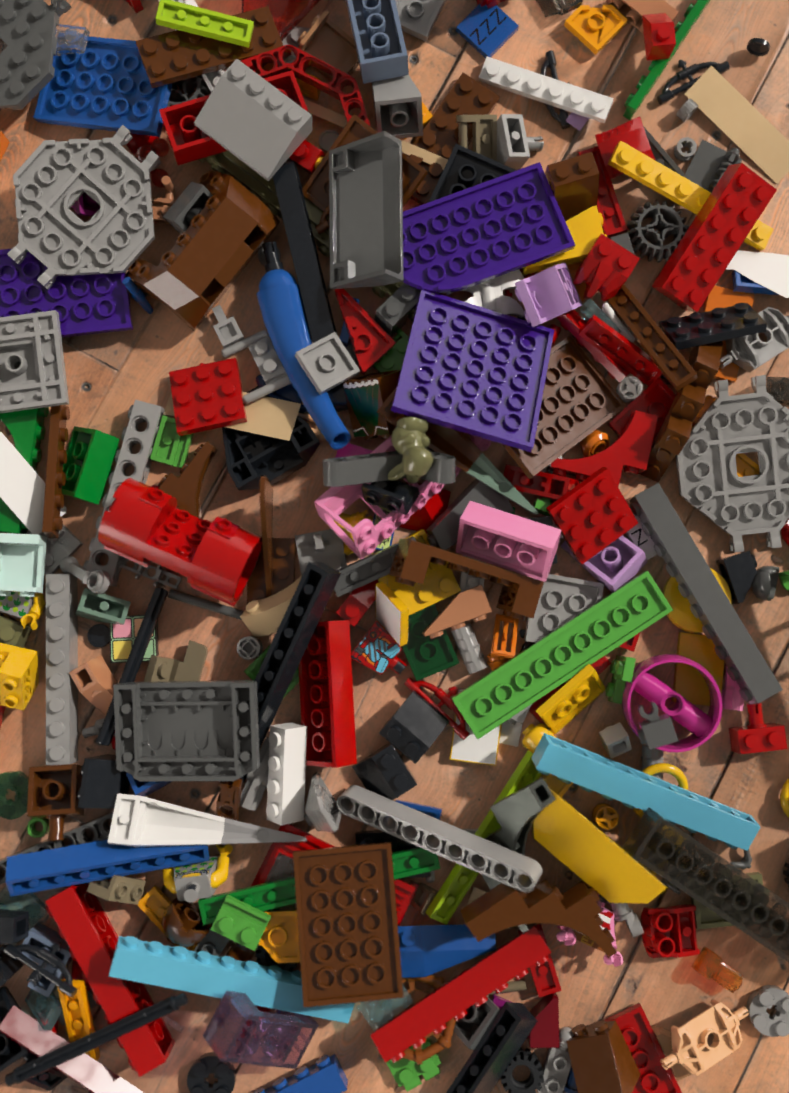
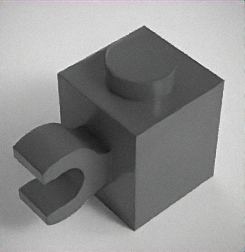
(657, 729)

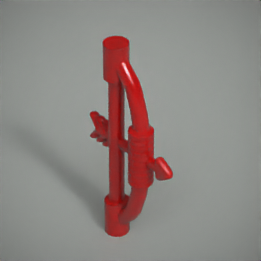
(445, 699)

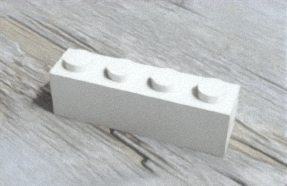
(286, 773)

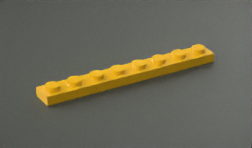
(674, 187)

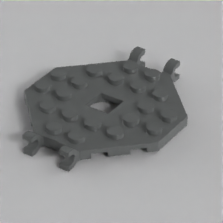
(31, 40)

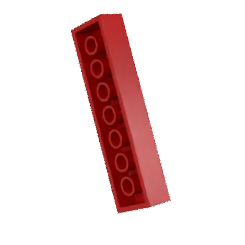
(92, 945)

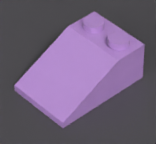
(615, 563)

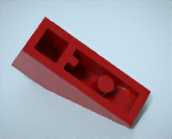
(541, 484)
(358, 603)

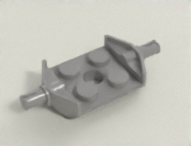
(750, 351)

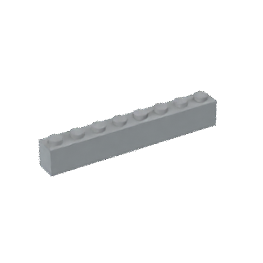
(60, 660)

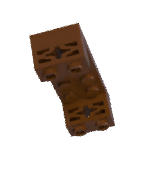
(518, 593)

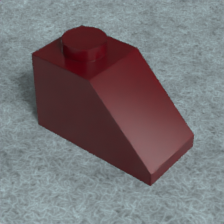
(546, 1031)

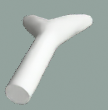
(612, 315)

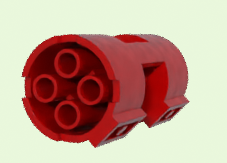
(150, 528)

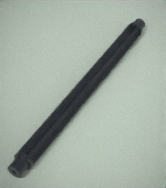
(96, 1039)

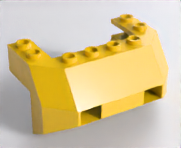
(592, 852)

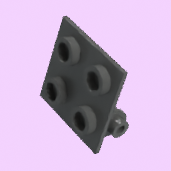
(710, 164)

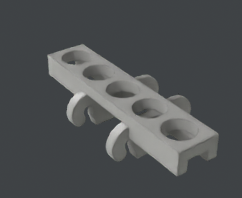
(159, 572)

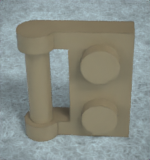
(484, 133)

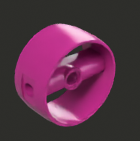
(684, 712)

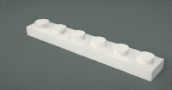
(545, 89)

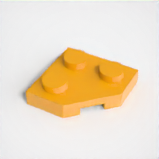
(595, 25)
(282, 936)

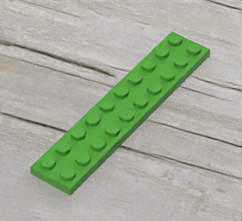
(561, 654)

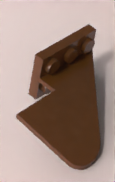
(277, 558)

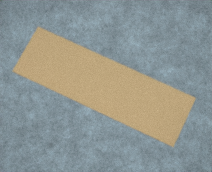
(741, 123)
(264, 417)

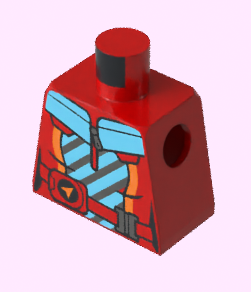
(379, 651)

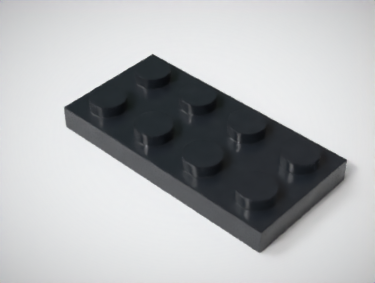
(713, 326)

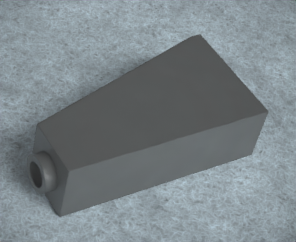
(444, 530)

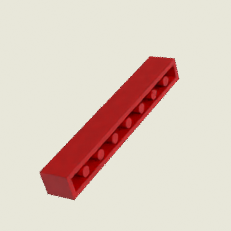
(459, 994)

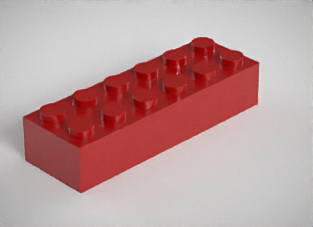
(193, 144)
(714, 237)
(328, 696)

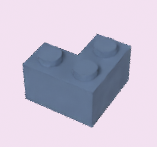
(45, 937)

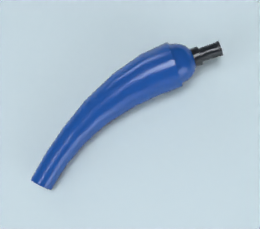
(289, 332)

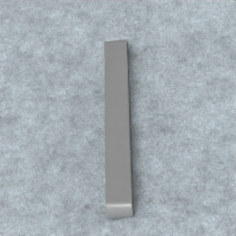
(440, 838)

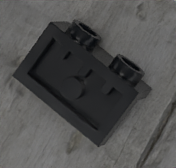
(391, 495)

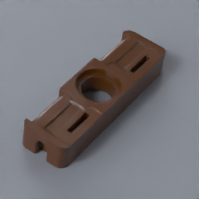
(229, 795)

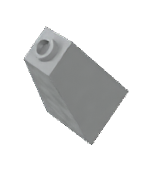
(398, 107)

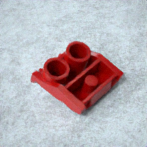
(629, 133)
(673, 935)

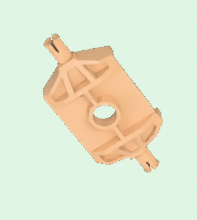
(690, 1039)

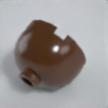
(184, 924)

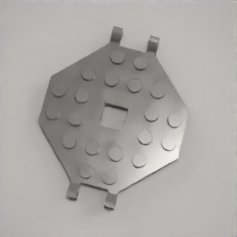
(56, 179)
(709, 466)

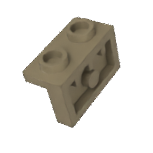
(120, 889)

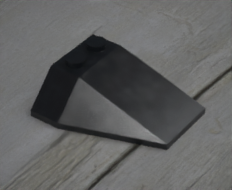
(258, 455)

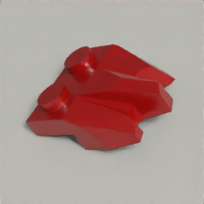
(605, 268)

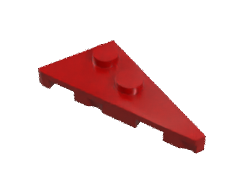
(367, 337)

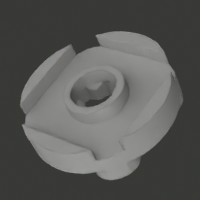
(765, 998)

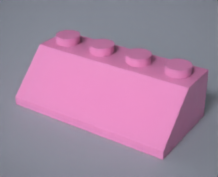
(507, 540)

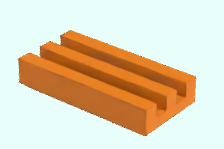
(502, 652)

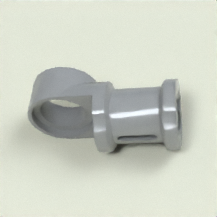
(623, 912)

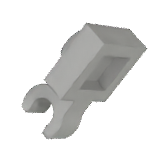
(226, 329)

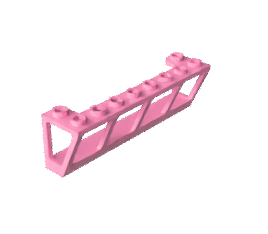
(365, 534)

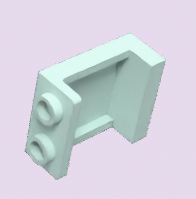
(22, 564)

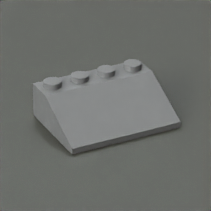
(253, 120)

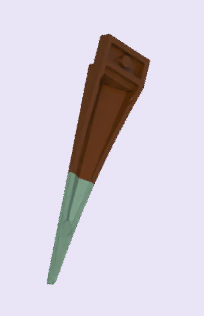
(466, 455)

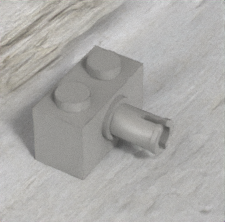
(512, 142)

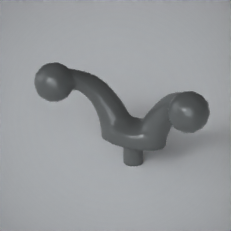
(745, 861)

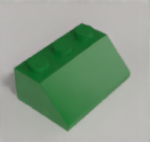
(88, 463)

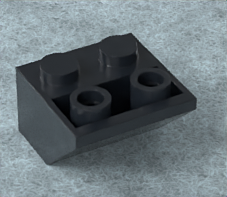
(101, 782)

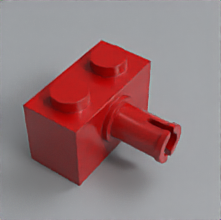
(757, 735)

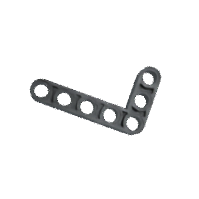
(376, 466)

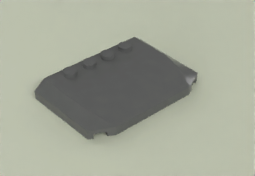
(187, 730)

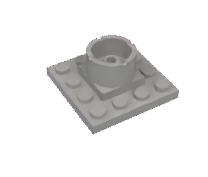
(31, 362)

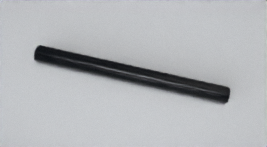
(135, 658)

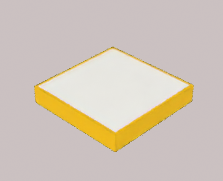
(392, 613)
(475, 750)

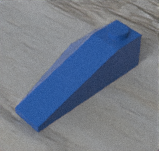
(438, 947)

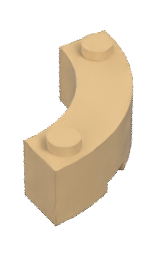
(266, 614)

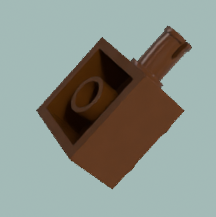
(54, 796)

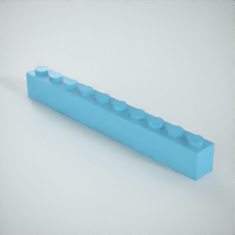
(644, 791)
(214, 975)

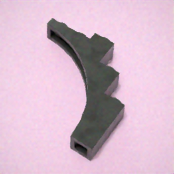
(516, 817)

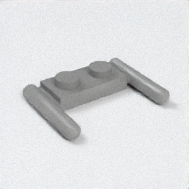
(266, 361)

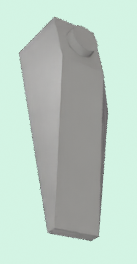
(321, 807)

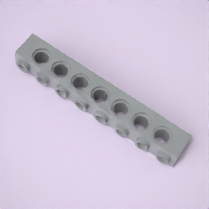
(141, 461)

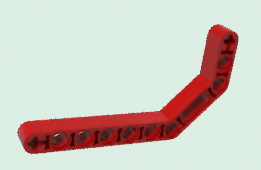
(301, 63)

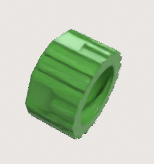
(32, 830)

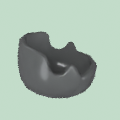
(765, 582)

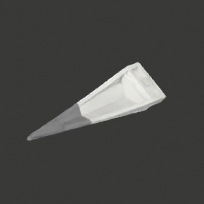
(154, 823)

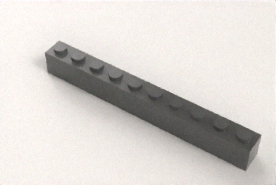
(705, 595)

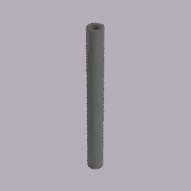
(206, 604)

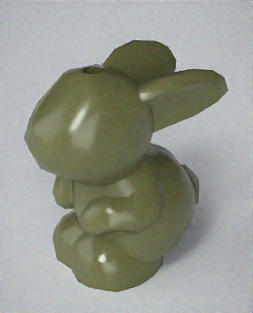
(411, 442)

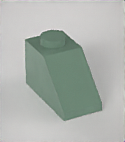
(102, 607)

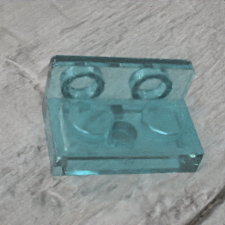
(381, 1011)

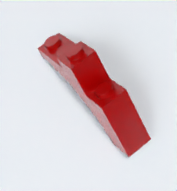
(628, 452)

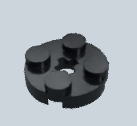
(208, 1064)

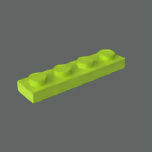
(204, 22)

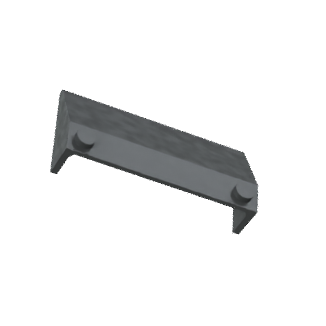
(366, 212)

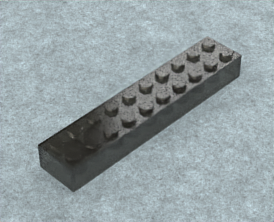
(711, 880)

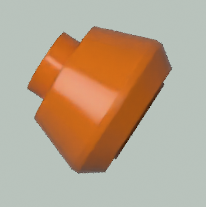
(594, 443)

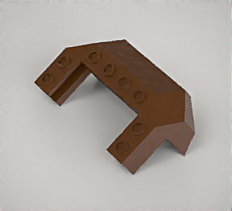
(209, 251)

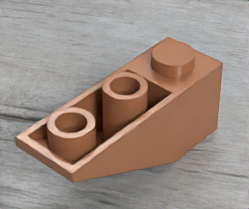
(635, 9)
(463, 607)
(95, 682)

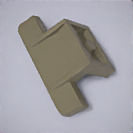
(170, 669)

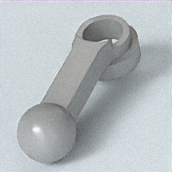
(96, 581)

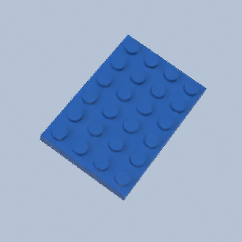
(103, 90)

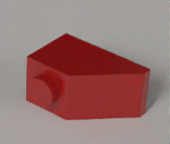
(658, 36)

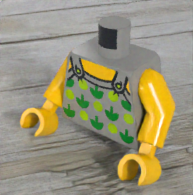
(26, 608)
(198, 879)

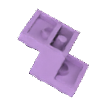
(547, 294)

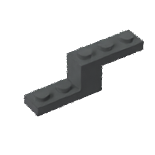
(393, 312)

